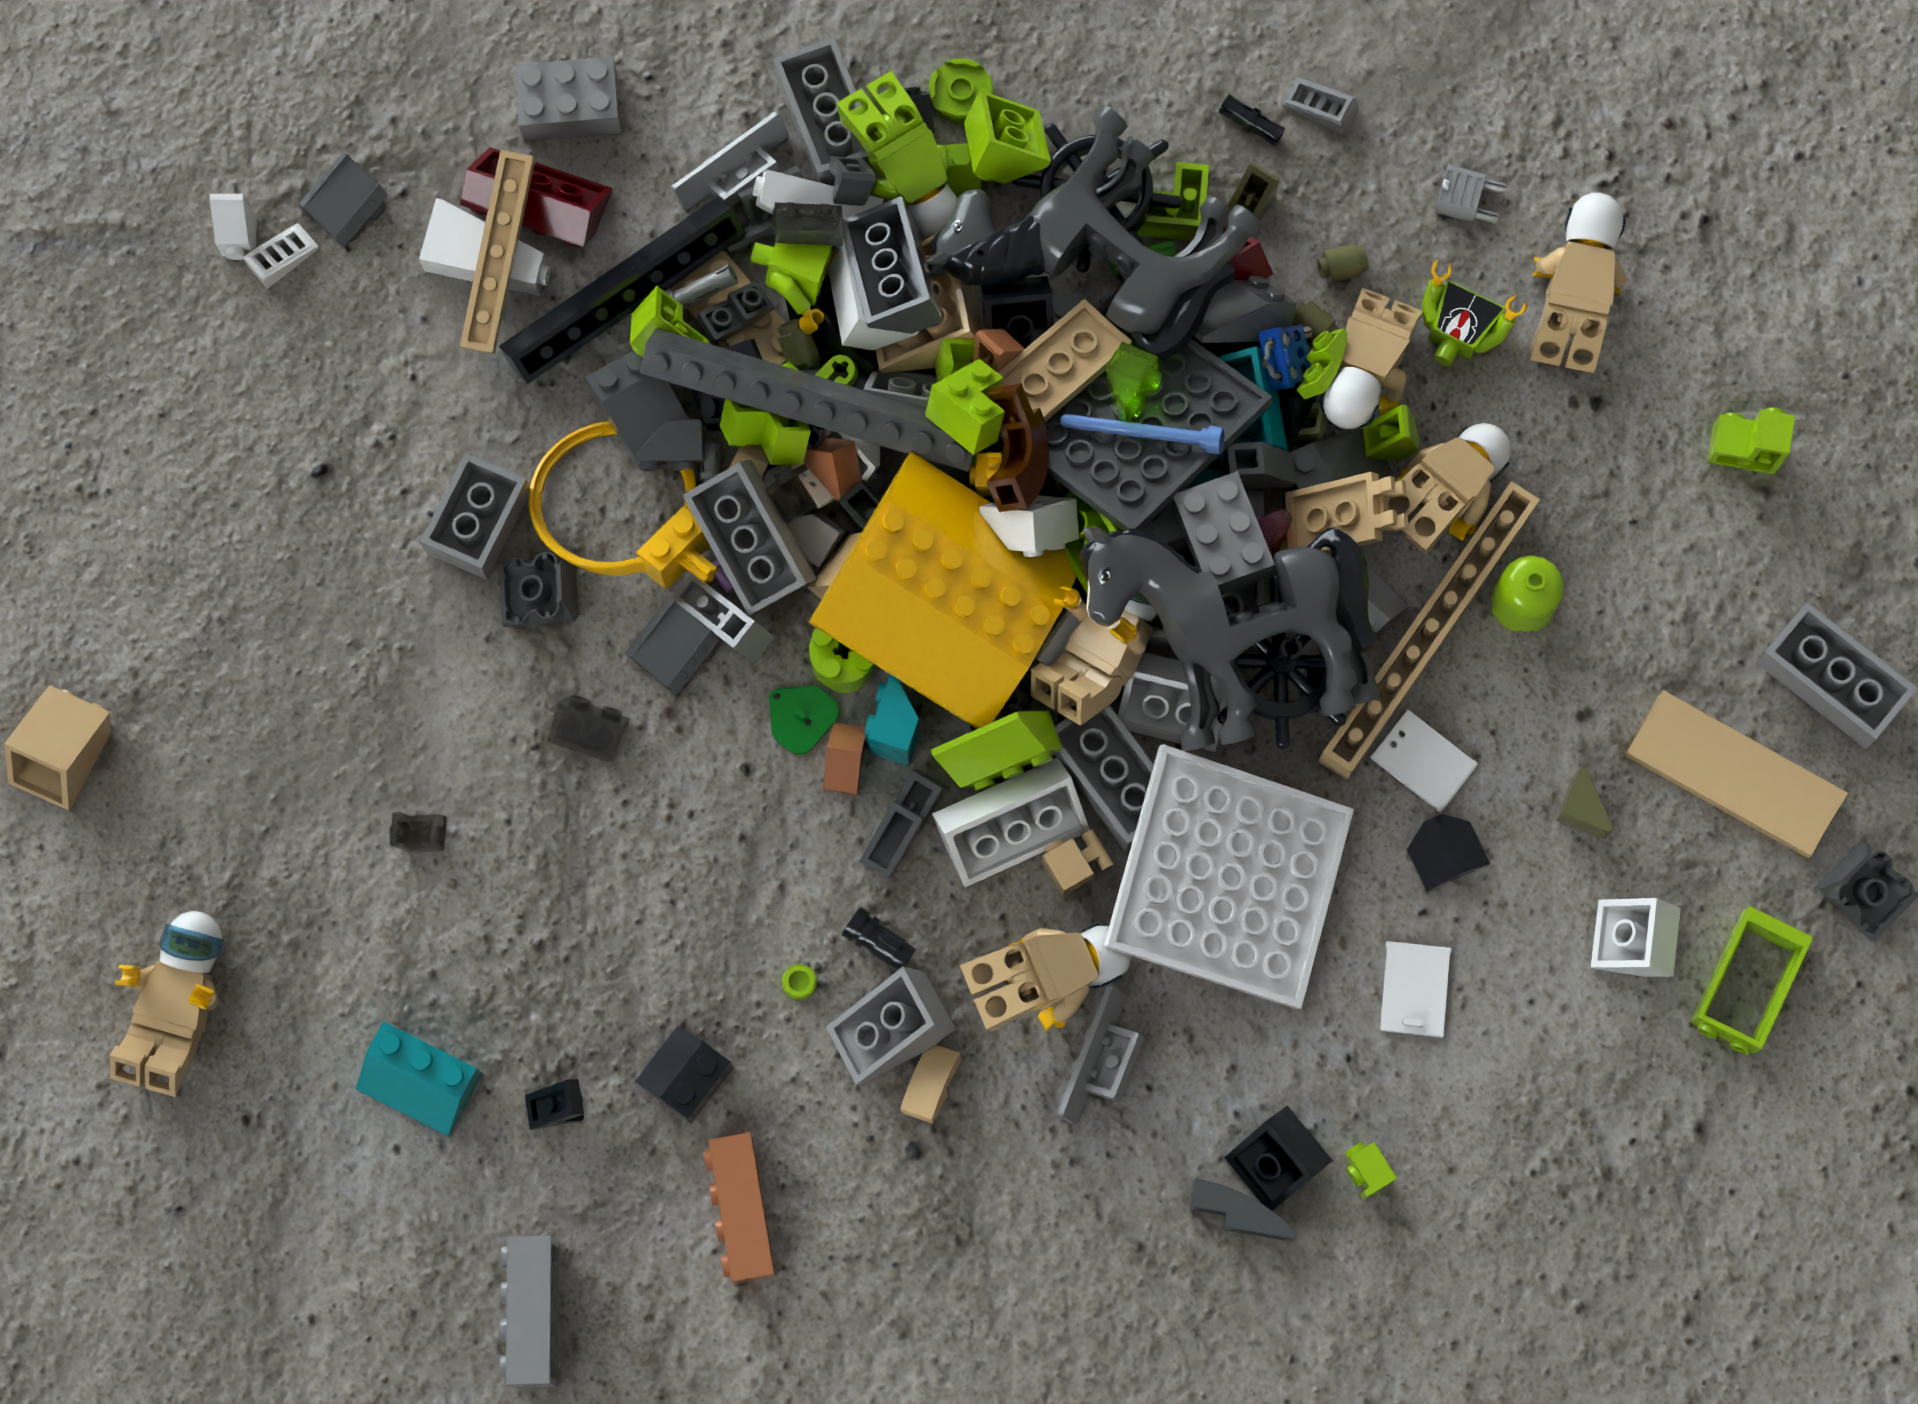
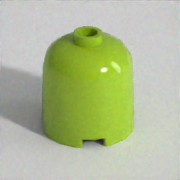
(1527, 594)

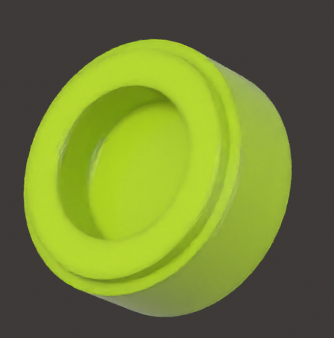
(799, 982)

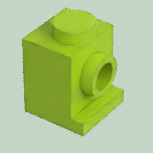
(1368, 1168)

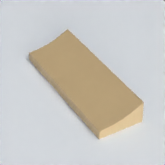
(1736, 774)

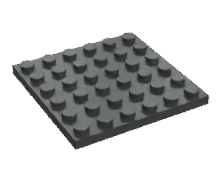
(1138, 476)

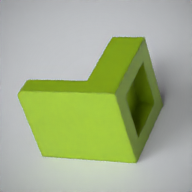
(953, 355)

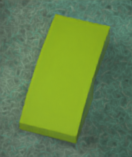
(1325, 361)

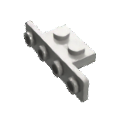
(734, 166)
(1104, 1059)

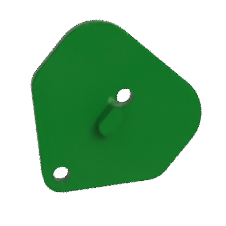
(791, 712)

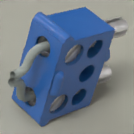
(1285, 355)

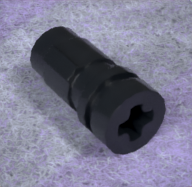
(879, 940)

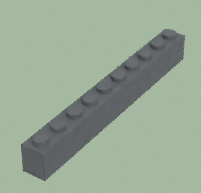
(800, 397)

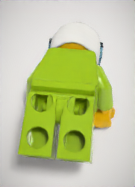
(901, 152)

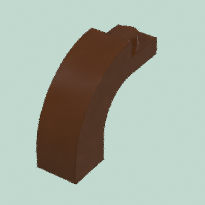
(1025, 450)

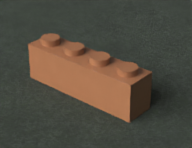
(741, 1208)

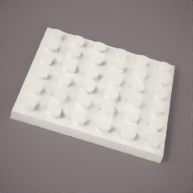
(1229, 877)

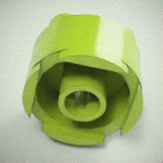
(832, 670)

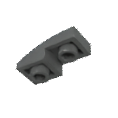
(736, 313)

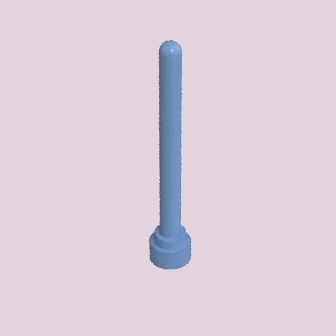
(1208, 439)

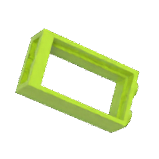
(1776, 932)

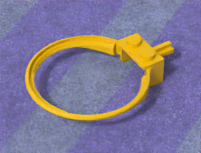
(663, 557)

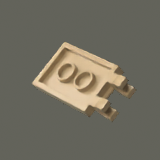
(1349, 504)

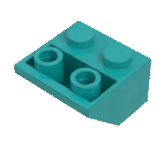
(895, 727)

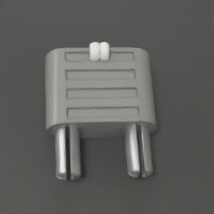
(1462, 192)

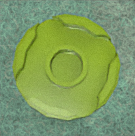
(956, 87)

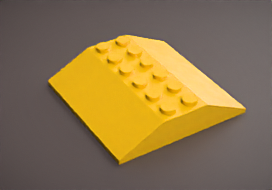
(943, 596)

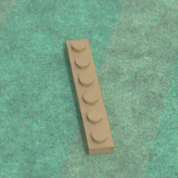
(497, 252)

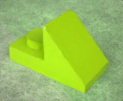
(960, 169)

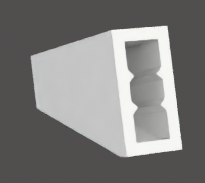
(786, 188)
(454, 248)

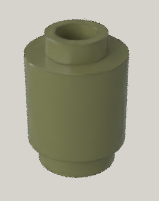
(1343, 263)
(1315, 318)
(796, 345)

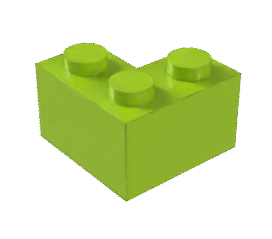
(1180, 223)
(659, 312)
(963, 408)
(781, 437)
(1752, 444)

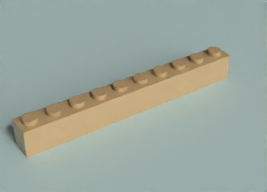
(1430, 629)

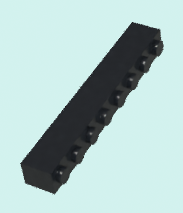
(622, 290)

